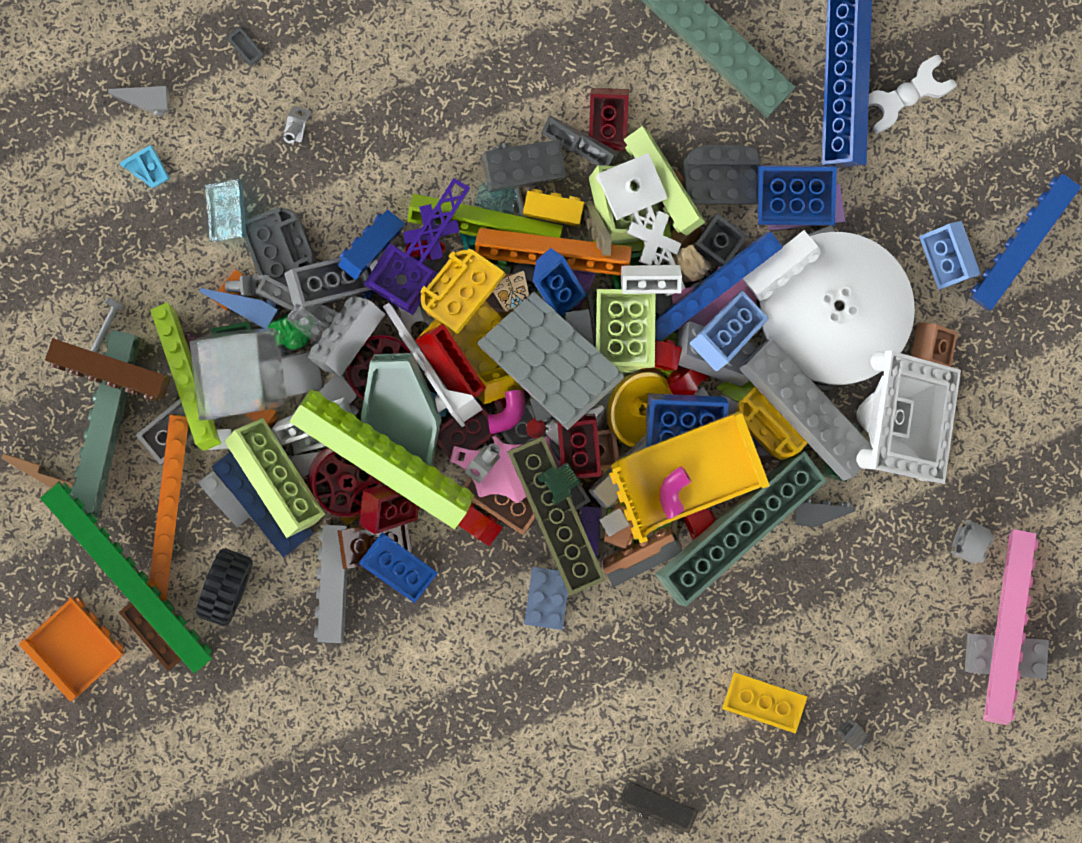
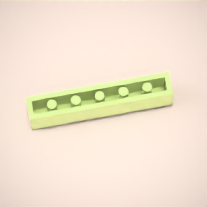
(679, 203)

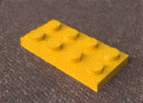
(764, 702)

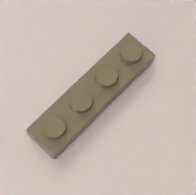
(598, 229)

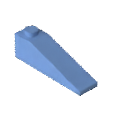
(253, 309)

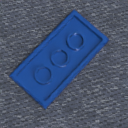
(398, 567)

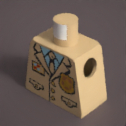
(512, 291)

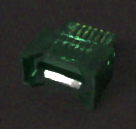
(559, 481)

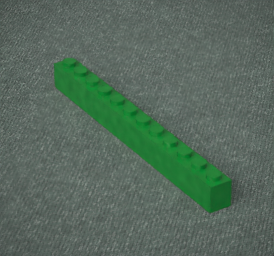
(126, 576)

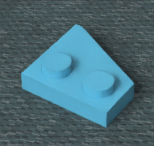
(147, 167)

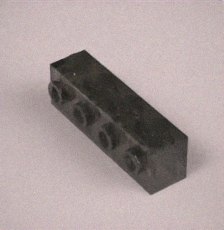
(657, 806)

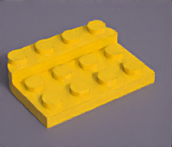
(460, 289)
(769, 426)

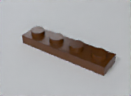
(150, 637)

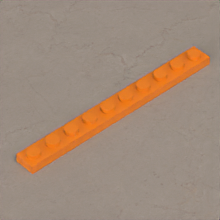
(168, 503)

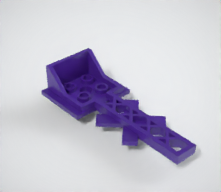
(396, 262)

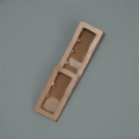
(33, 470)

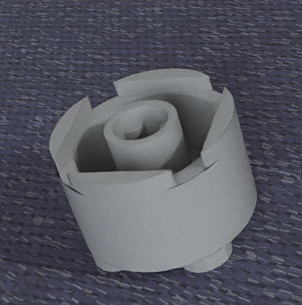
(972, 542)

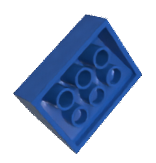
(797, 194)
(676, 414)

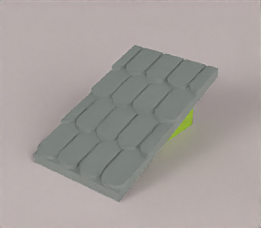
(550, 360)

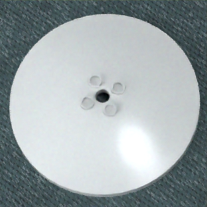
(837, 344)

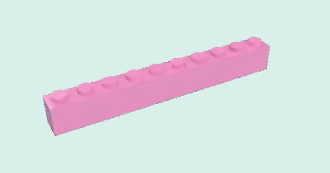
(1010, 627)

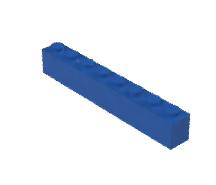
(1025, 242)
(715, 285)

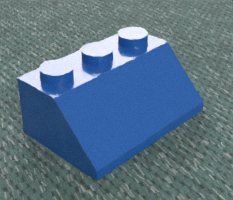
(557, 282)

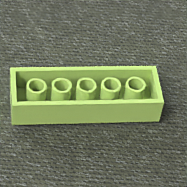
(274, 477)

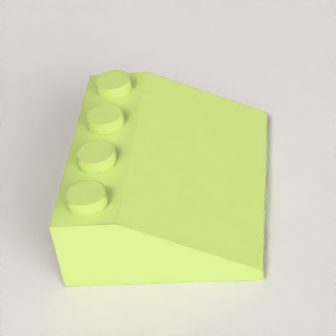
(616, 228)
(626, 328)

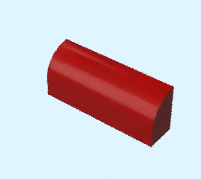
(450, 361)

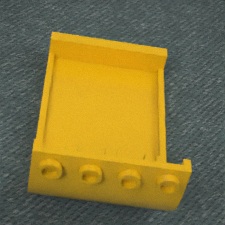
(716, 457)

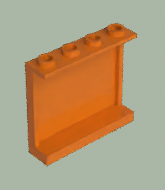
(72, 648)

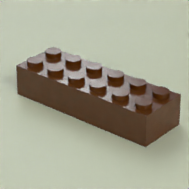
(113, 371)

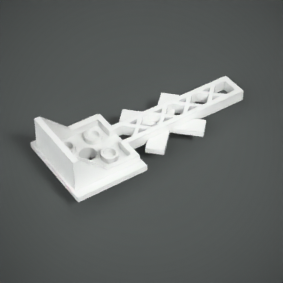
(626, 202)
(460, 405)

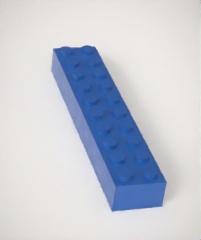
(846, 83)

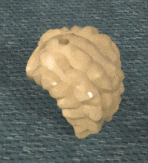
(691, 263)

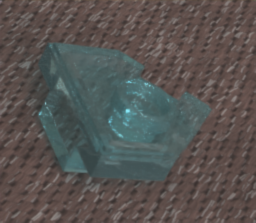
(497, 201)

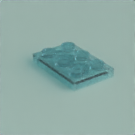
(225, 211)

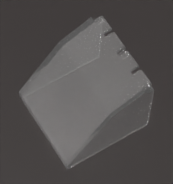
(237, 372)

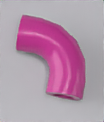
(511, 415)
(670, 492)

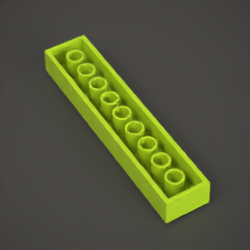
(382, 458)

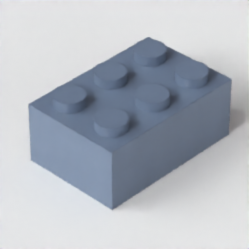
(546, 599)

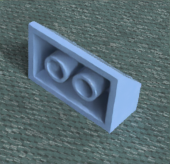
(949, 255)

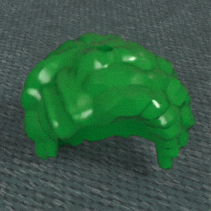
(288, 333)

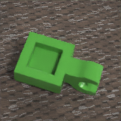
(503, 265)

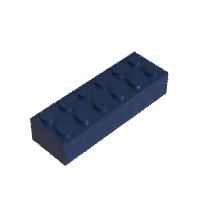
(241, 487)

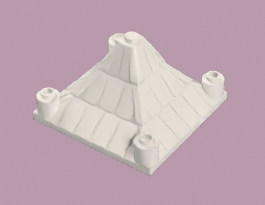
(909, 417)

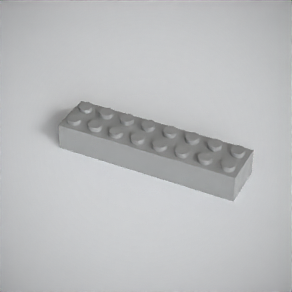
(805, 408)

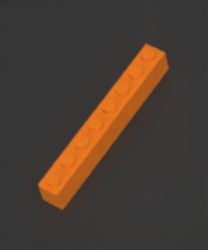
(529, 247)

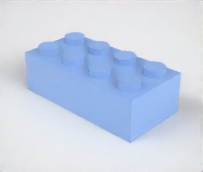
(729, 331)

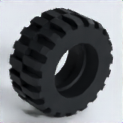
(224, 587)

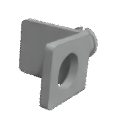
(296, 125)
(245, 285)
(483, 462)

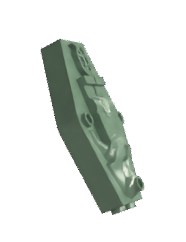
(401, 404)

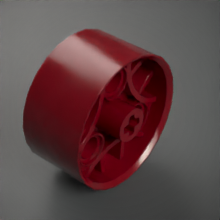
(354, 371)
(336, 484)

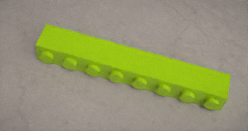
(472, 218)
(181, 367)

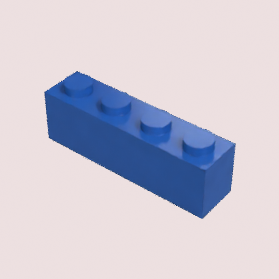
(371, 244)

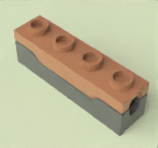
(642, 556)

